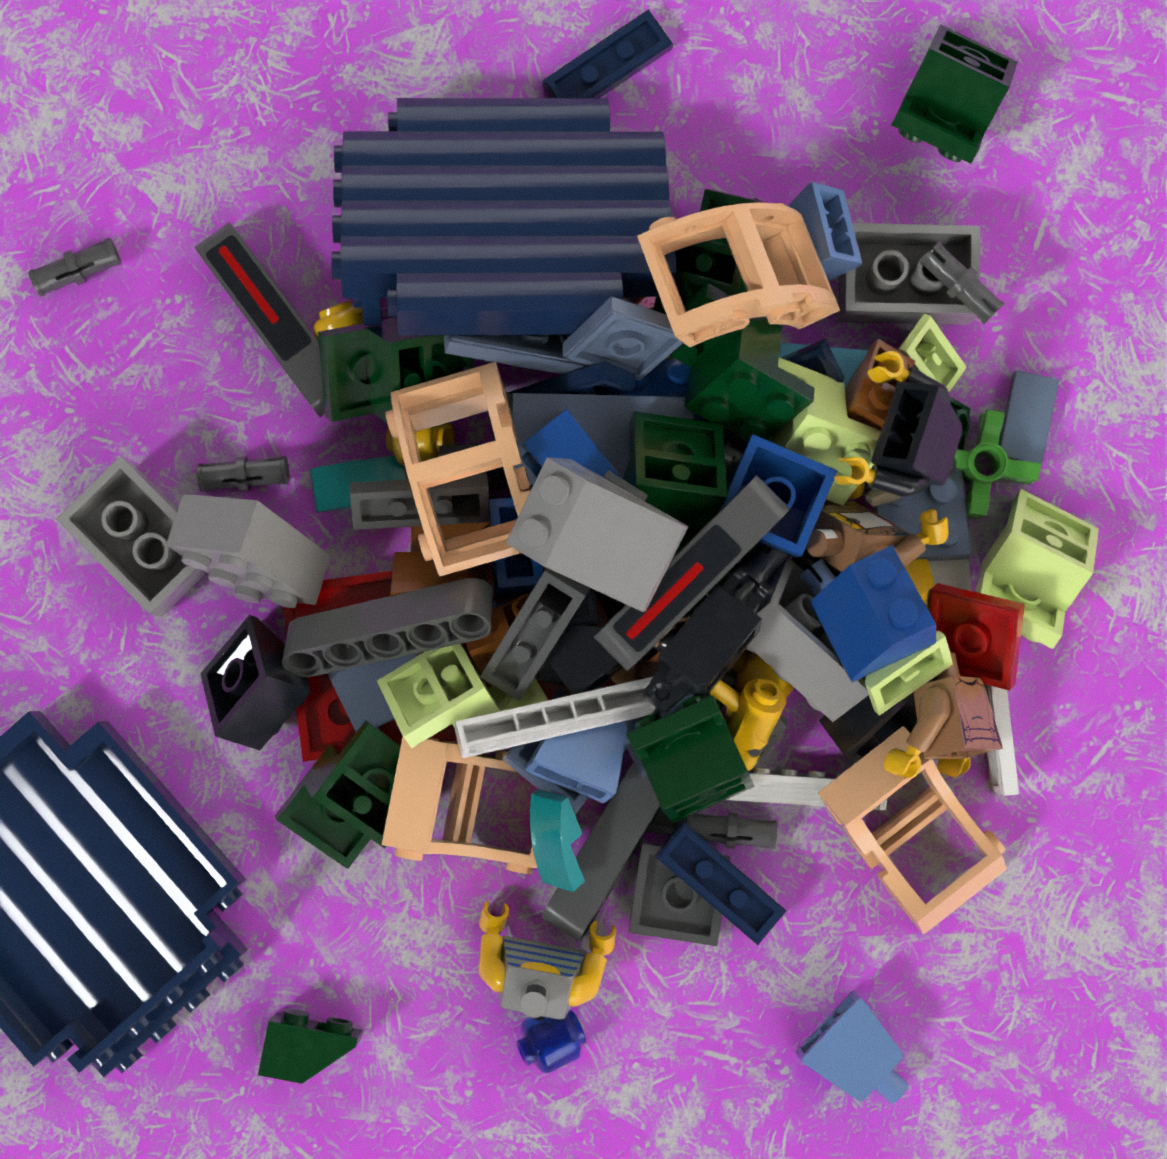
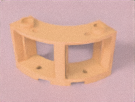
(772, 256)
(440, 403)
(868, 785)
(416, 803)

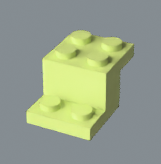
(825, 431)
(1041, 562)
(444, 689)

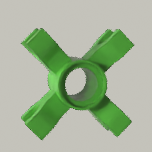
(1003, 468)

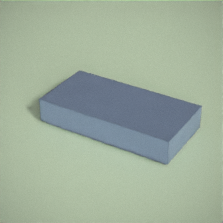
(1028, 416)

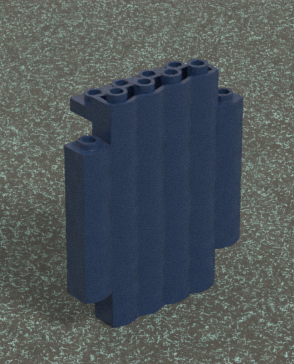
(496, 215)
(102, 899)

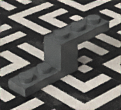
(456, 502)
(539, 624)

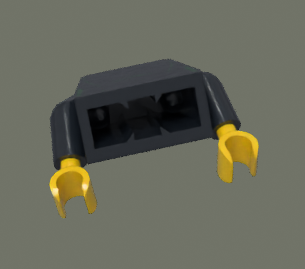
(916, 437)

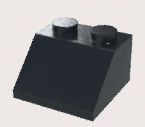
(249, 688)
(863, 729)

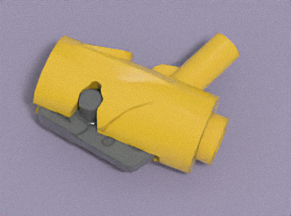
(753, 717)

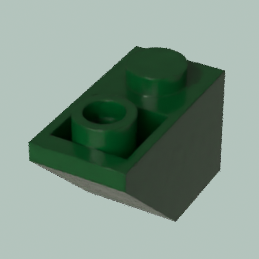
(303, 1047)

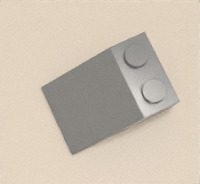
(596, 533)

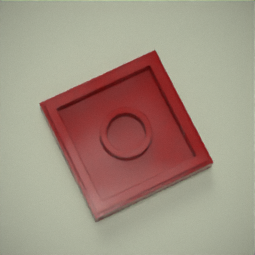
(980, 632)

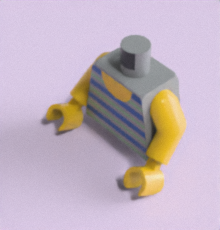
(538, 975)

